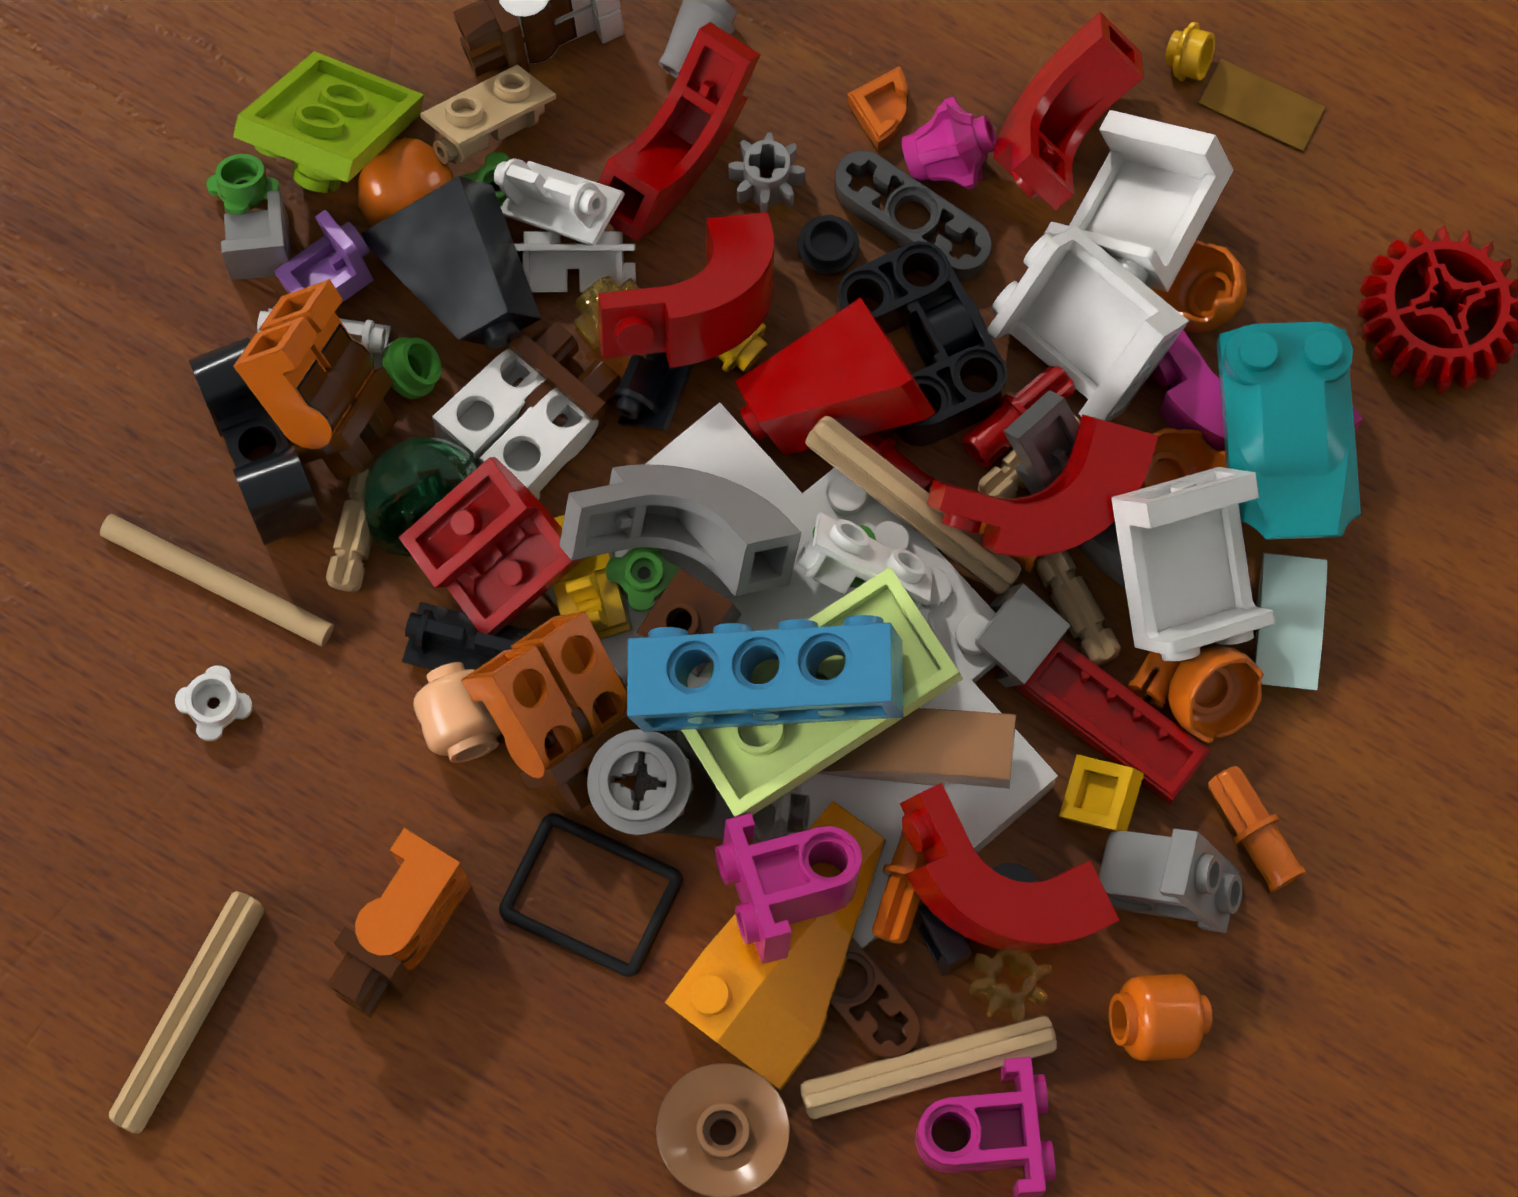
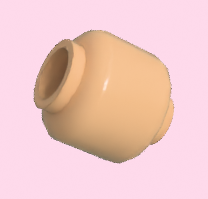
(451, 719)

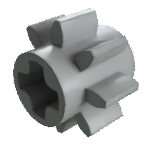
(772, 156)

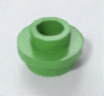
(412, 366)

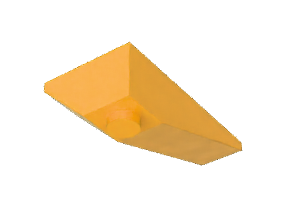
(779, 1008)

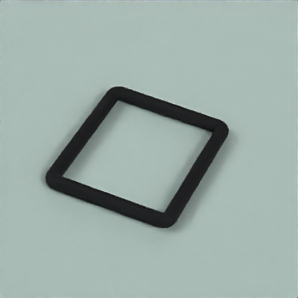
(567, 942)

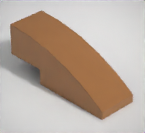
(936, 749)

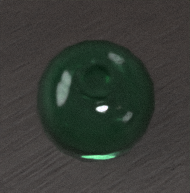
(409, 483)

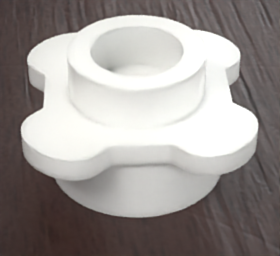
(195, 699)

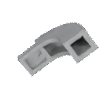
(687, 512)

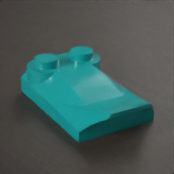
(1291, 425)

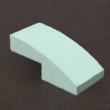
(1293, 645)

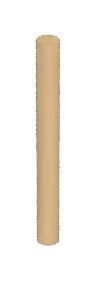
(216, 580)

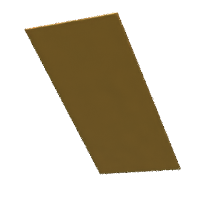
(1262, 104)

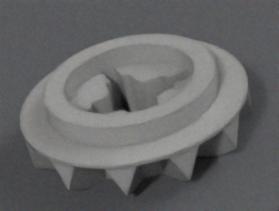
(622, 758)

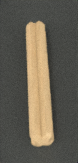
(909, 503)
(186, 1012)
(927, 1067)

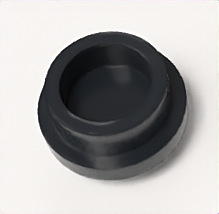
(828, 245)

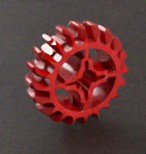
(1433, 266)

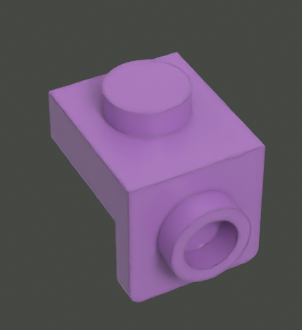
(332, 257)

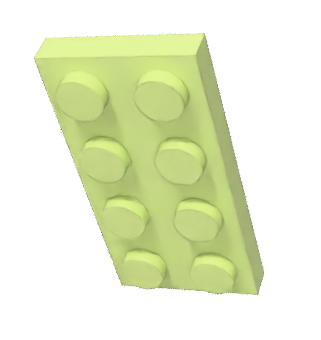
(767, 761)

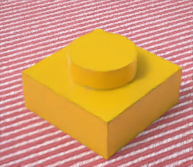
(1101, 794)

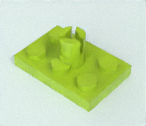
(327, 120)

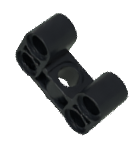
(944, 331)
(275, 484)

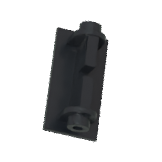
(650, 391)
(448, 636)

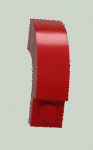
(1062, 107)
(684, 133)
(705, 312)
(1070, 510)
(991, 906)

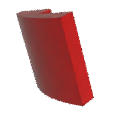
(490, 546)

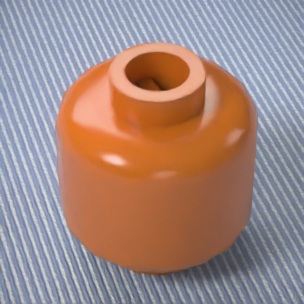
(1159, 1017)

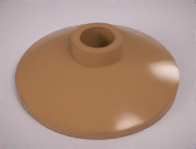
(713, 1096)

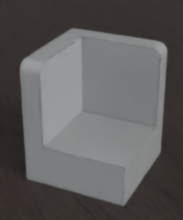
(257, 240)
(1020, 634)

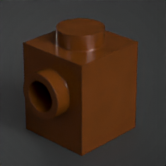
(691, 607)

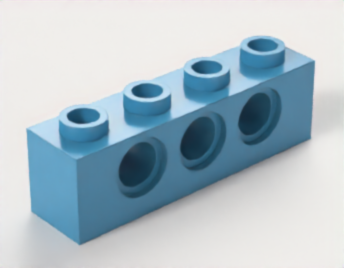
(863, 690)

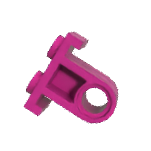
(778, 880)
(999, 1130)

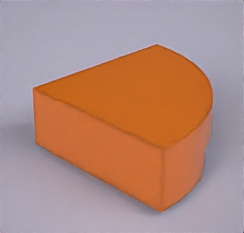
(881, 106)

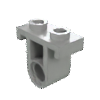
(1171, 877)

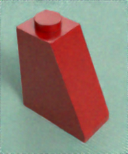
(836, 371)

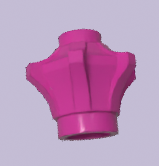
(950, 146)

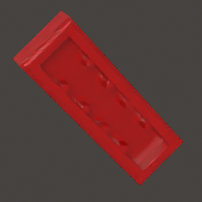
(1114, 720)

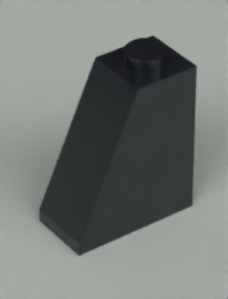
(459, 262)

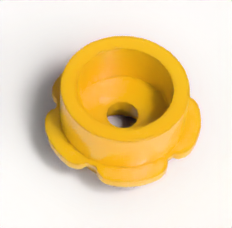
(1190, 52)
(746, 353)

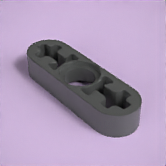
(866, 202)

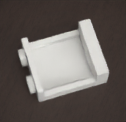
(1151, 195)
(1089, 319)
(1188, 563)

